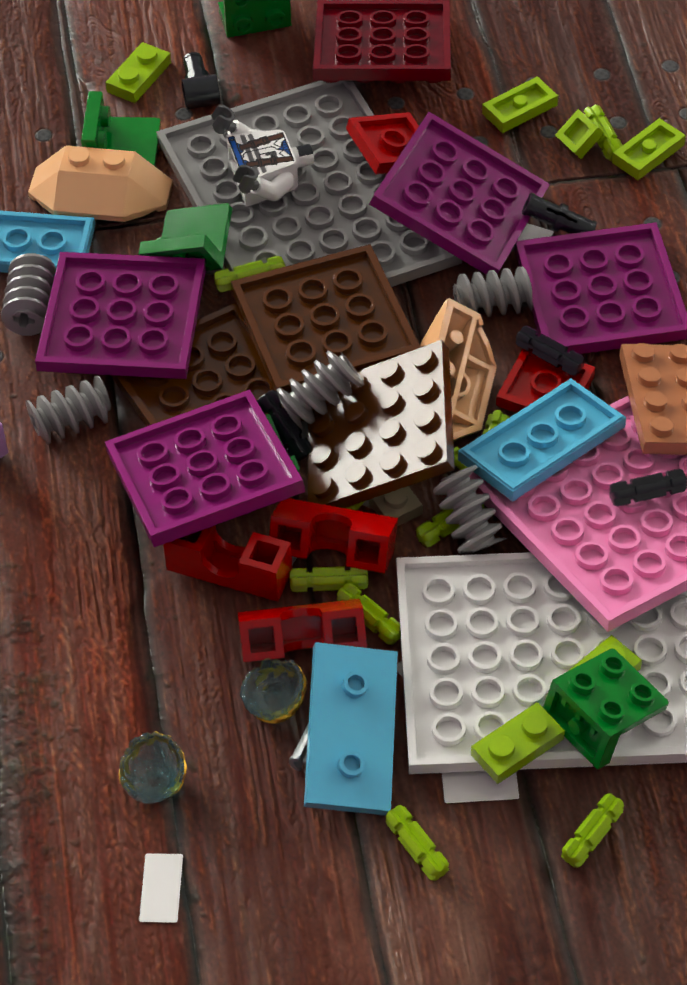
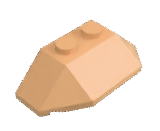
(100, 184)
(470, 364)

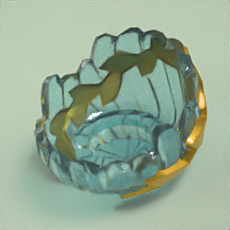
(274, 690)
(152, 768)

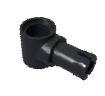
(199, 86)

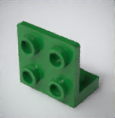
(254, 16)
(118, 133)
(193, 234)
(601, 703)

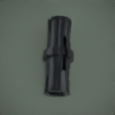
(557, 215)

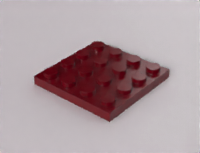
(382, 41)

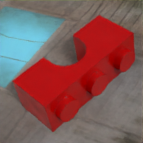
(360, 535)
(256, 569)
(285, 629)

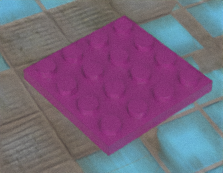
(458, 194)
(604, 288)
(121, 315)
(203, 468)

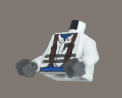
(260, 159)

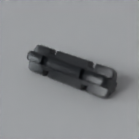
(550, 350)
(287, 429)
(648, 487)

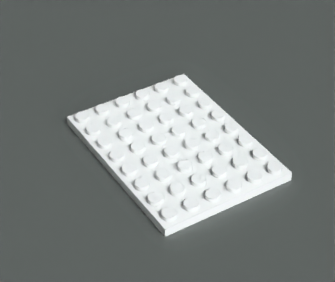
(491, 638)

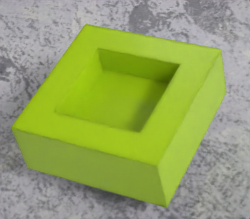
(579, 134)

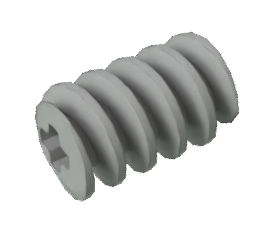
(494, 291)
(27, 293)
(319, 387)
(69, 410)
(468, 511)

